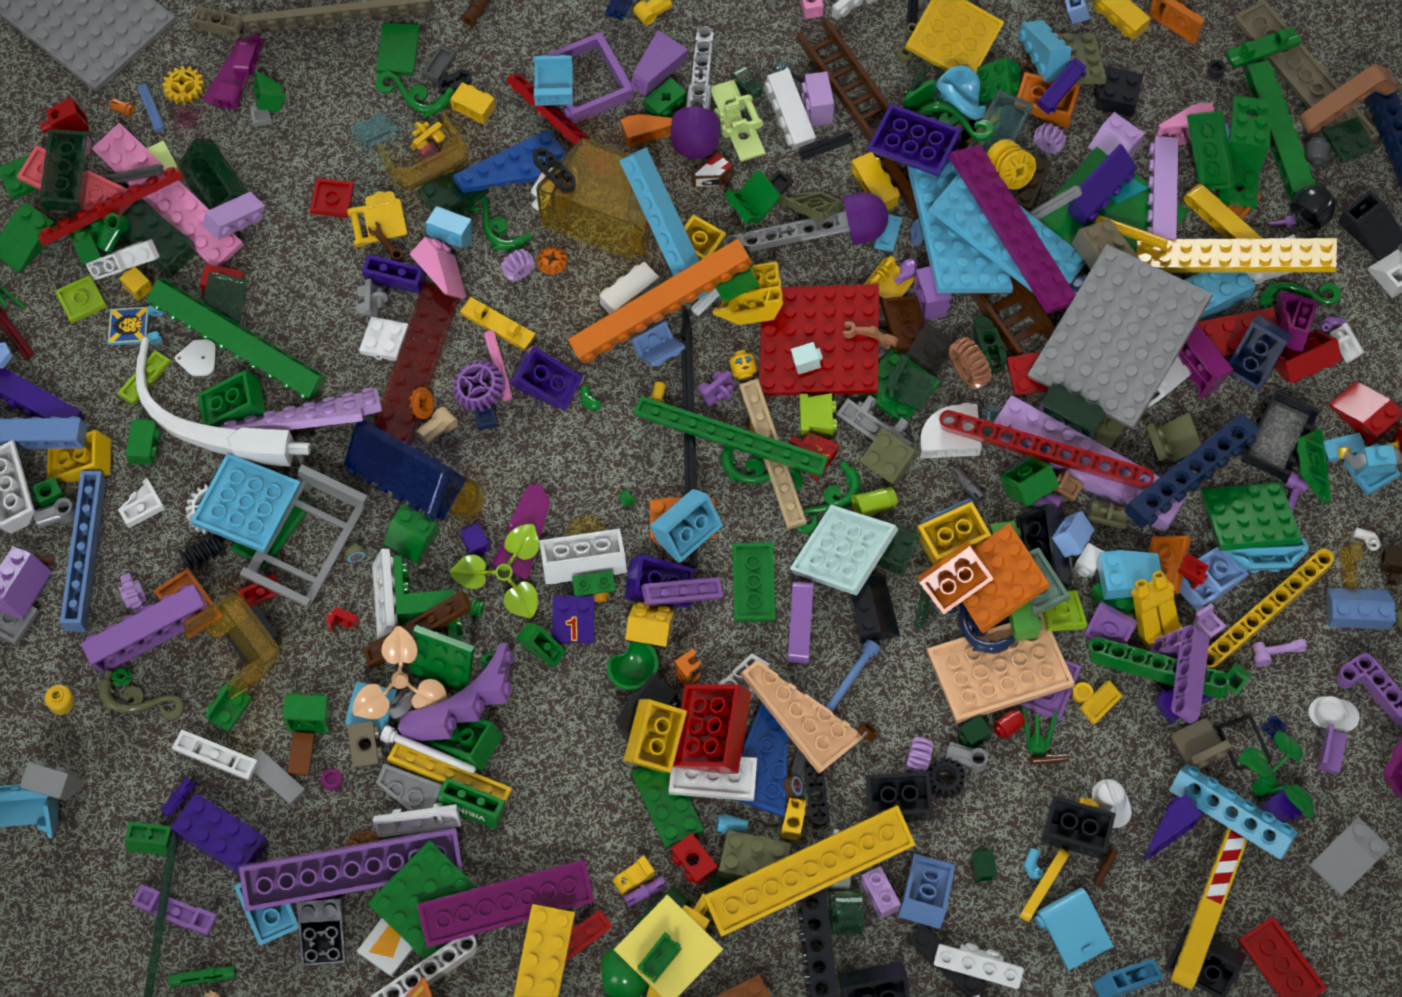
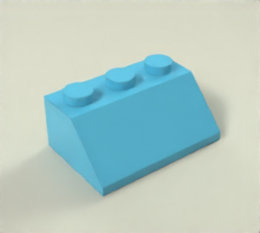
(686, 525)

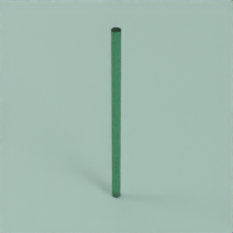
(160, 919)

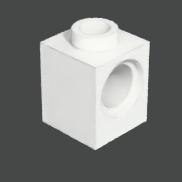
(1087, 562)

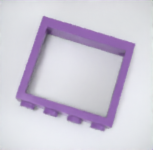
(605, 102)

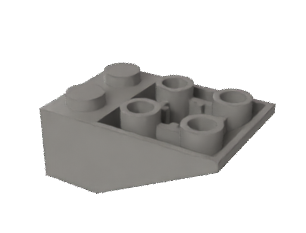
(51, 781)

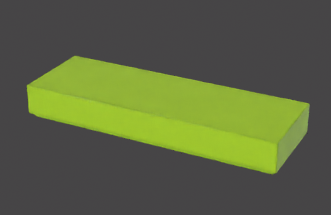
(155, 366)

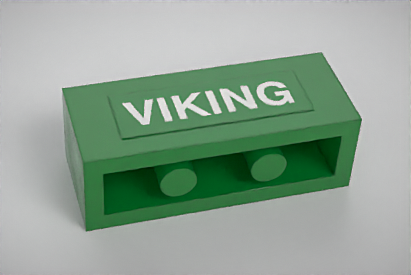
(472, 803)

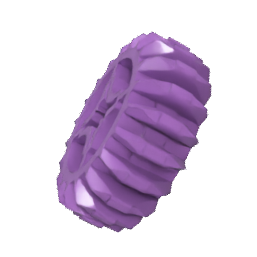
(474, 376)

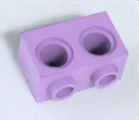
(880, 892)

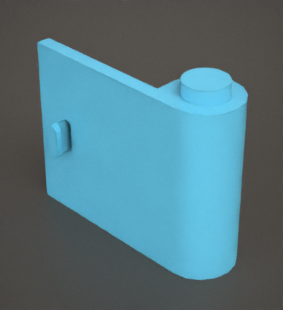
(1073, 926)

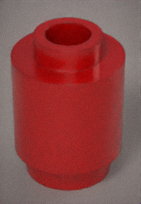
(1009, 724)

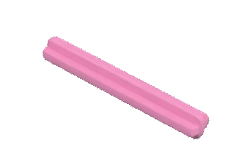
(496, 359)

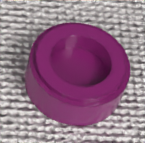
(331, 779)

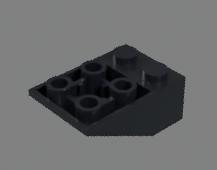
(1372, 225)
(322, 930)

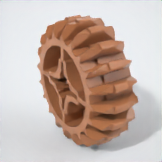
(970, 363)

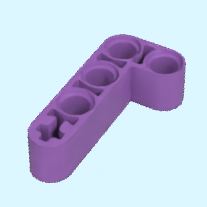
(800, 622)
(1366, 677)

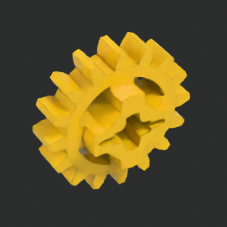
(183, 85)

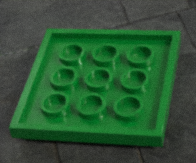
(1250, 516)
(421, 879)

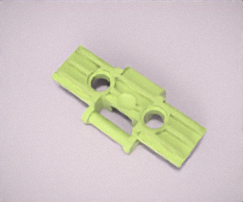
(732, 122)

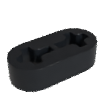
(454, 81)

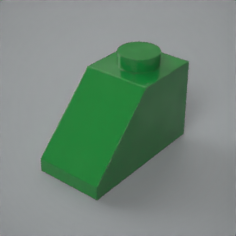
(268, 93)
(540, 644)

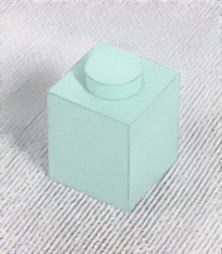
(806, 358)

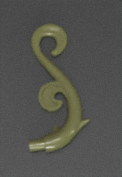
(138, 705)

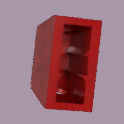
(65, 116)

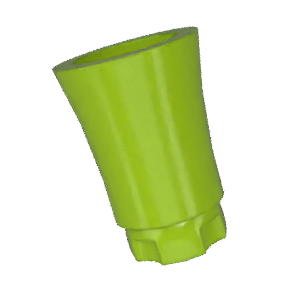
(874, 502)

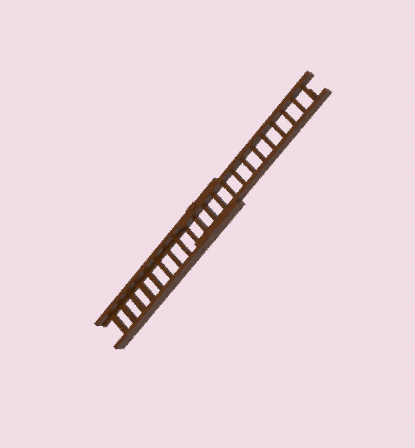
(899, 180)

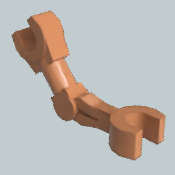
(884, 339)

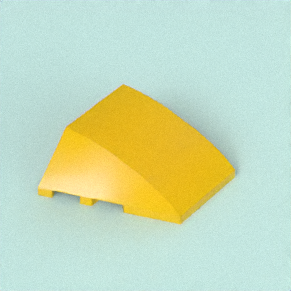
(757, 304)

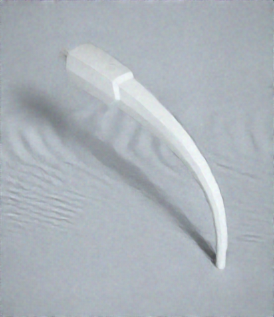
(250, 444)

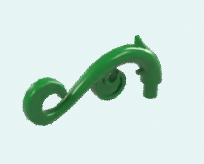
(409, 97)
(957, 116)
(501, 223)
(1271, 289)
(753, 464)
(831, 491)

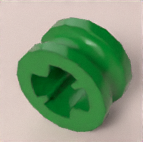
(477, 608)

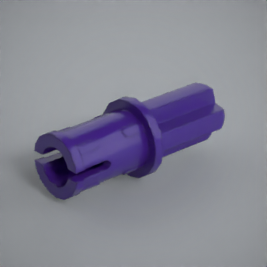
(177, 797)

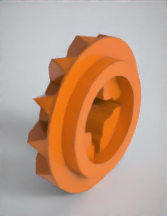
(557, 265)
(427, 403)

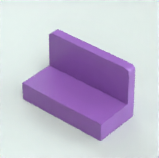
(1332, 750)

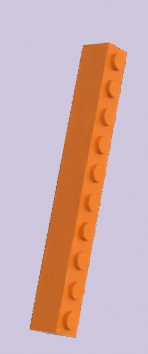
(660, 301)

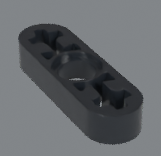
(552, 161)
(812, 811)

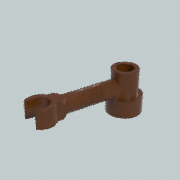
(395, 254)

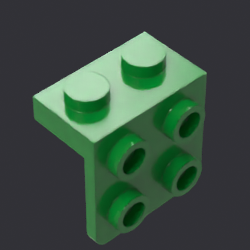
(996, 76)
(924, 94)
(754, 198)

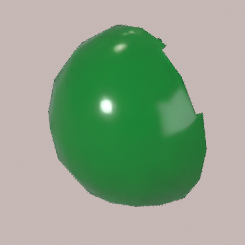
(633, 667)
(620, 978)

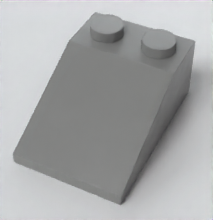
(1349, 856)

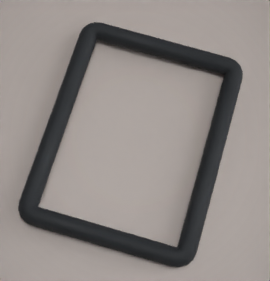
(1256, 731)

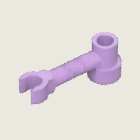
(1262, 653)

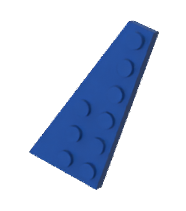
(509, 165)
(769, 745)

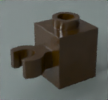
(1392, 562)

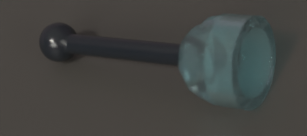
(782, 65)

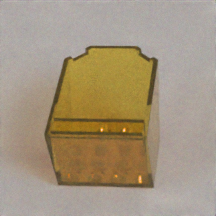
(601, 207)

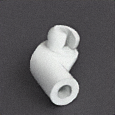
(1369, 538)

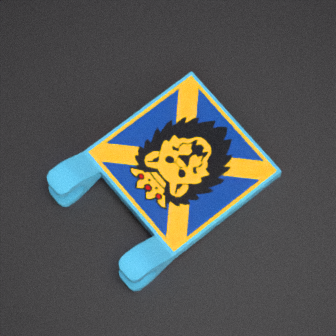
(131, 325)

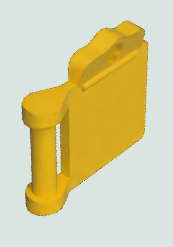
(379, 208)

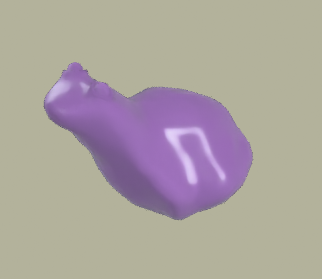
(907, 271)

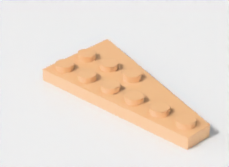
(806, 721)

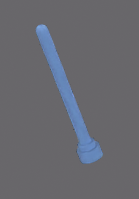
(869, 650)

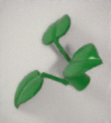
(1258, 762)

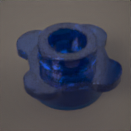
(1273, 721)

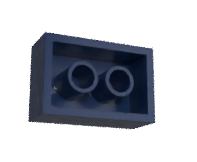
(1259, 352)

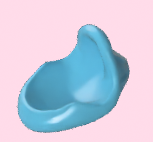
(961, 89)

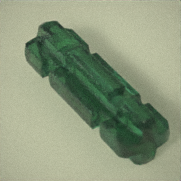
(922, 610)

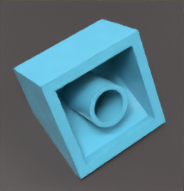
(449, 227)

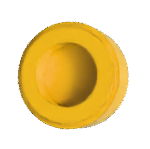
(1082, 692)

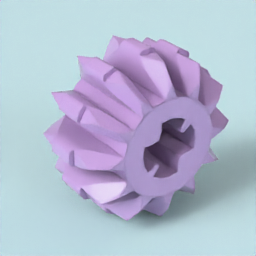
(1049, 138)
(518, 265)
(919, 755)

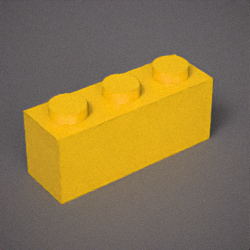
(1124, 16)
(874, 180)

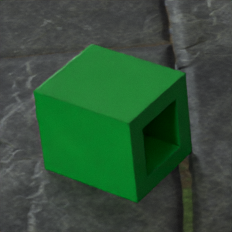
(1238, 677)

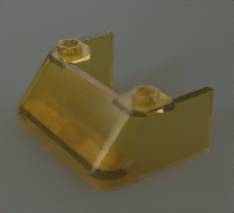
(451, 156)
(238, 620)

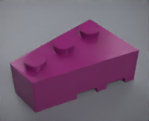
(1295, 316)

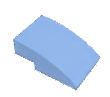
(1222, 577)

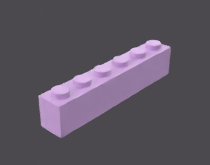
(1163, 187)

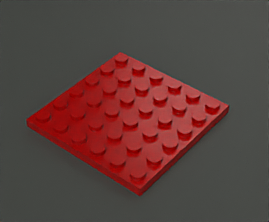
(820, 317)

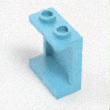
(553, 80)

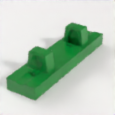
(1263, 47)

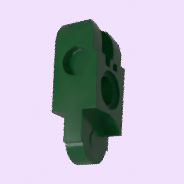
(985, 331)

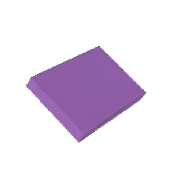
(1056, 701)

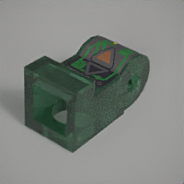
(747, 83)

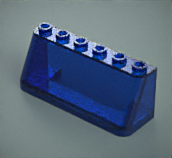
(402, 471)

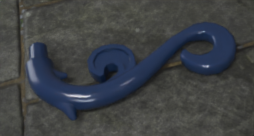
(980, 645)

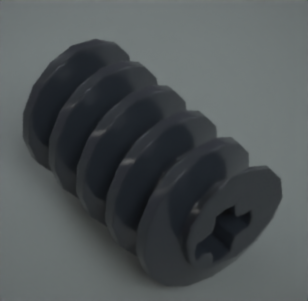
(201, 552)

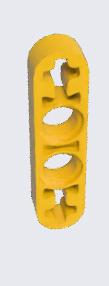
(1044, 885)

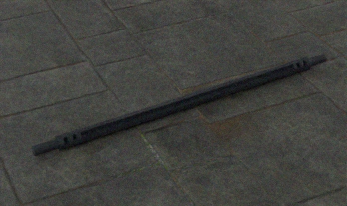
(688, 405)

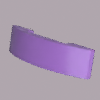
(177, 912)

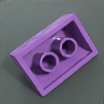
(21, 582)

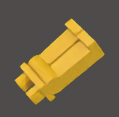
(1154, 608)

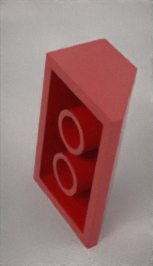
(1318, 353)

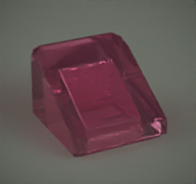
(186, 117)
(427, 151)

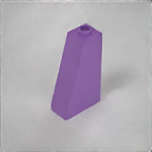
(658, 63)

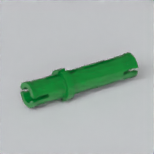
(202, 976)

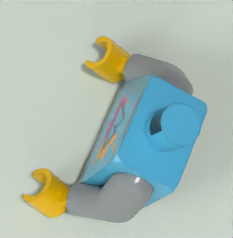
(1373, 460)

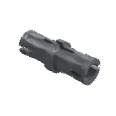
(968, 485)

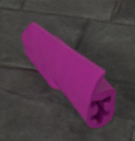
(233, 75)
(530, 510)

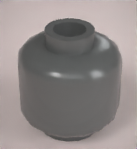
(1317, 151)

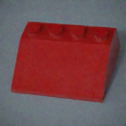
(713, 728)

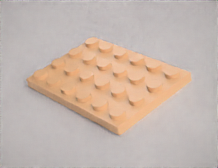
(988, 682)

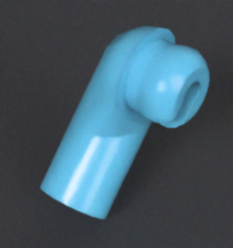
(1030, 865)

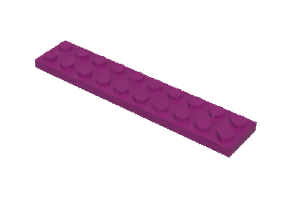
(1013, 228)

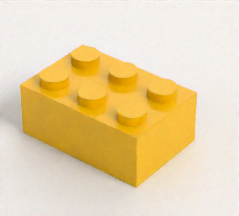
(952, 530)
(655, 735)

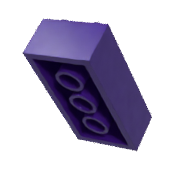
(218, 834)

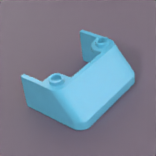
(27, 808)

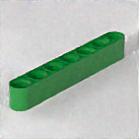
(1149, 661)

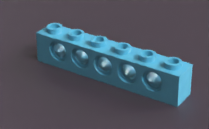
(1238, 822)

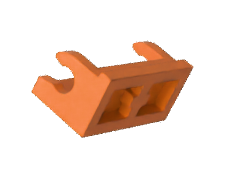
(685, 666)

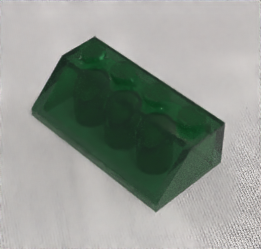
(210, 174)

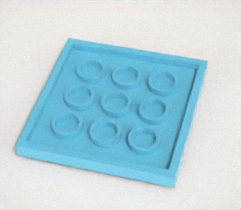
(245, 503)

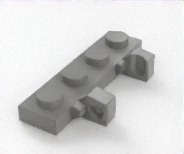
(862, 419)

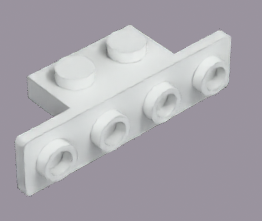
(979, 964)

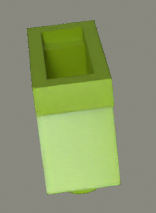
(817, 415)

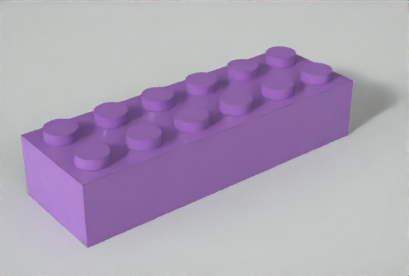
(143, 630)

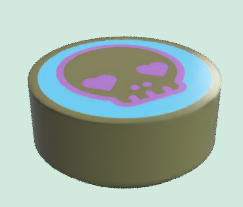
(355, 553)

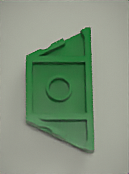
(1314, 464)

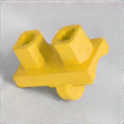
(433, 132)

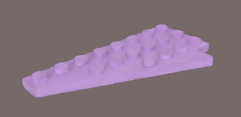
(328, 412)

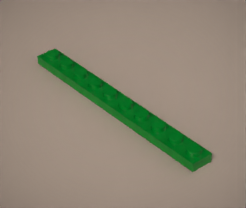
(731, 436)

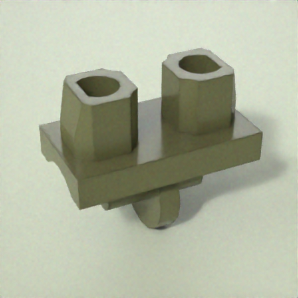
(1108, 514)

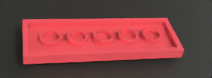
(96, 187)

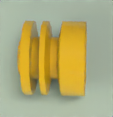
(1012, 163)

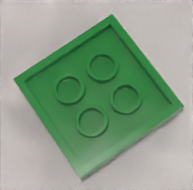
(890, 407)
(442, 658)

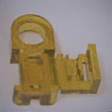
(1348, 556)

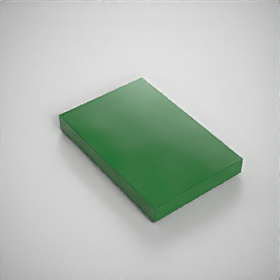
(398, 48)

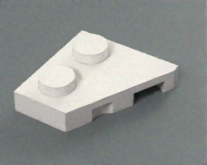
(141, 505)

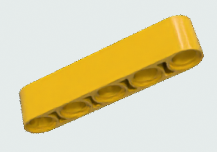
(1218, 214)

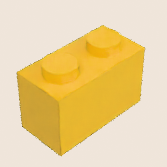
(473, 103)

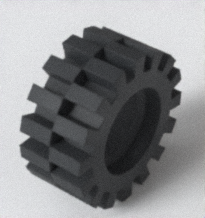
(954, 769)

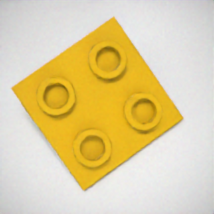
(885, 275)

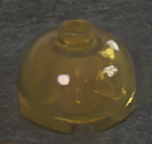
(469, 500)

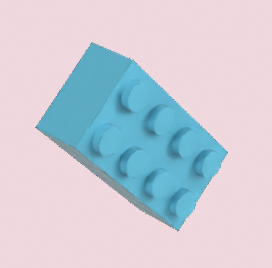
(1226, 290)

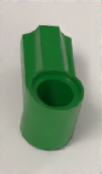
(111, 231)

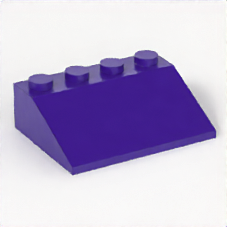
(915, 140)

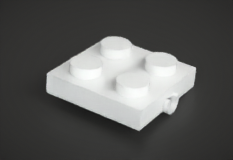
(383, 338)

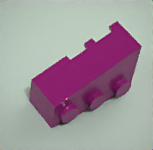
(1204, 362)

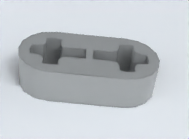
(401, 703)

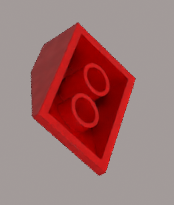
(1367, 411)

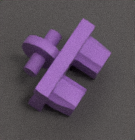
(718, 389)

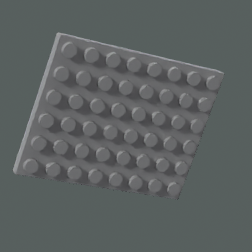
(89, 35)
(1121, 335)

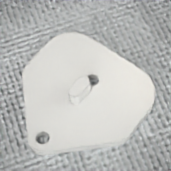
(192, 359)

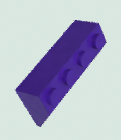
(1102, 186)

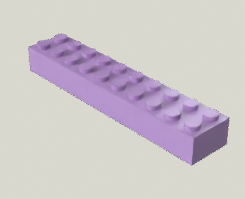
(1028, 419)

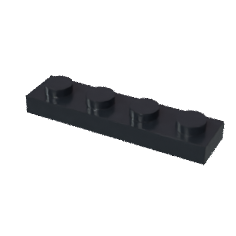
(927, 944)

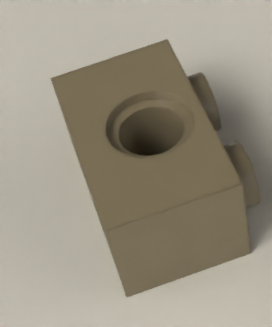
(356, 734)

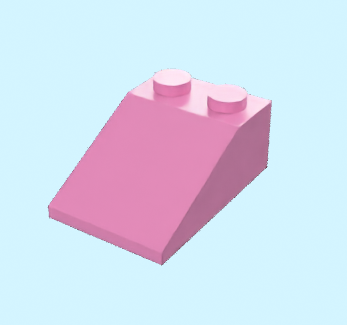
(1178, 125)
(440, 266)

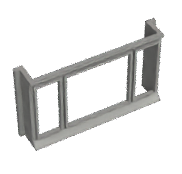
(334, 488)

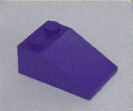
(545, 378)
(651, 570)
(1179, 819)

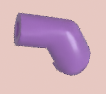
(1331, 322)

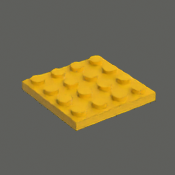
(954, 34)

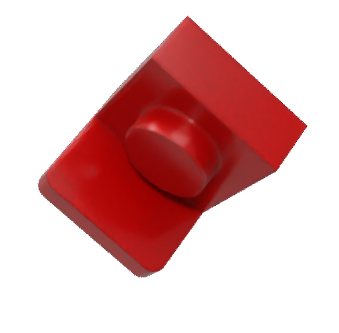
(1193, 570)
(344, 618)

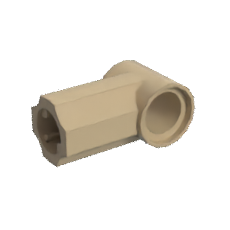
(441, 422)

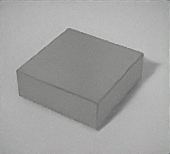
(260, 117)

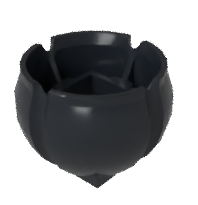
(1314, 206)

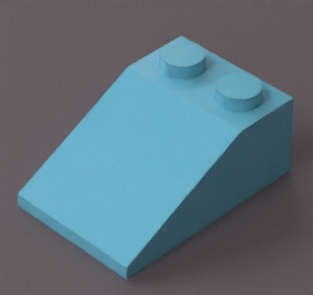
(1121, 570)
(270, 921)

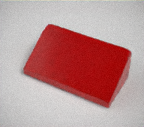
(255, 593)

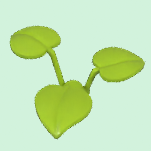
(521, 599)

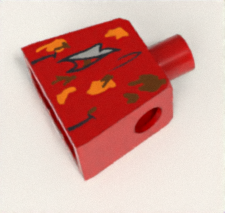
(818, 445)

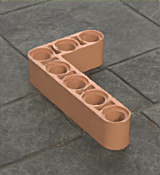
(1342, 99)

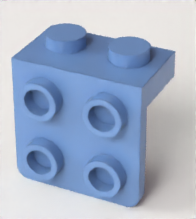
(656, 344)

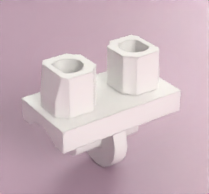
(1348, 343)

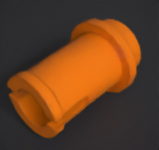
(122, 107)

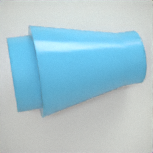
(727, 822)

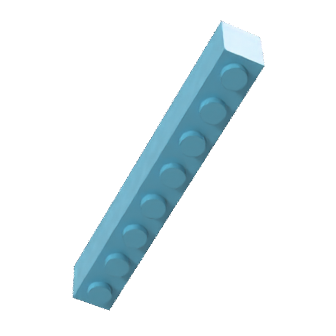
(659, 211)

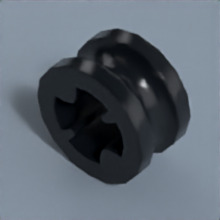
(1211, 70)

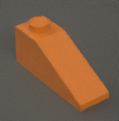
(644, 128)

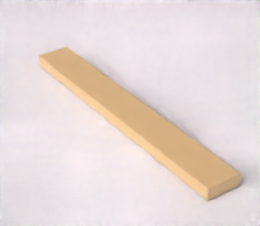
(778, 473)

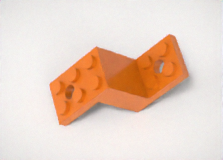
(1178, 18)

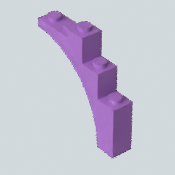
(441, 719)

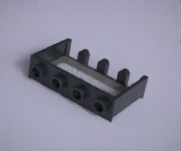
(1278, 433)

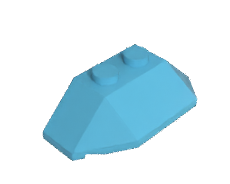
(1269, 558)

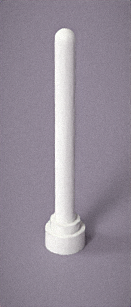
(390, 735)

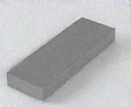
(277, 778)

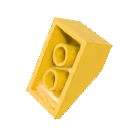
(68, 463)

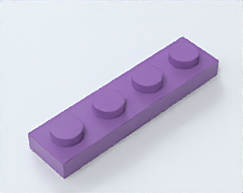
(682, 591)

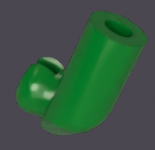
(588, 401)

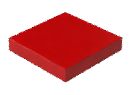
(332, 197)

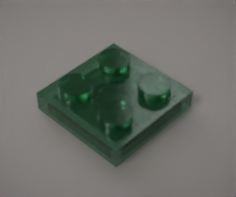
(1349, 140)

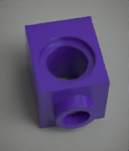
(475, 540)

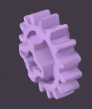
(132, 593)

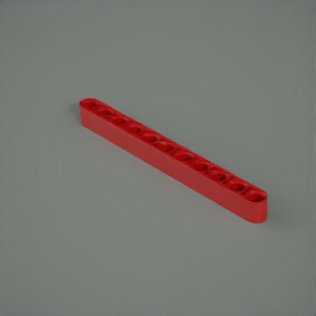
(1052, 457)

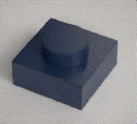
(486, 418)

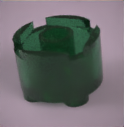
(846, 913)

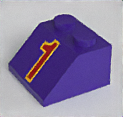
(573, 619)

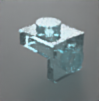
(988, 413)

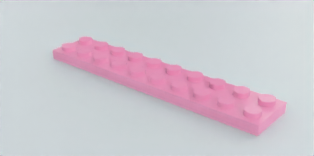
(174, 202)

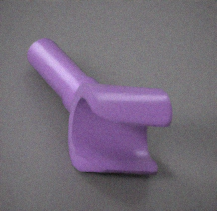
(1289, 221)

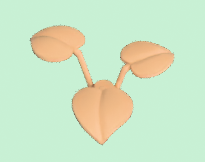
(396, 648)

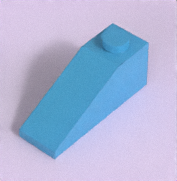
(1128, 979)

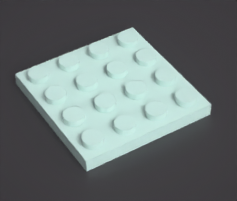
(844, 549)

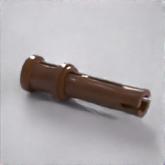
(475, 10)

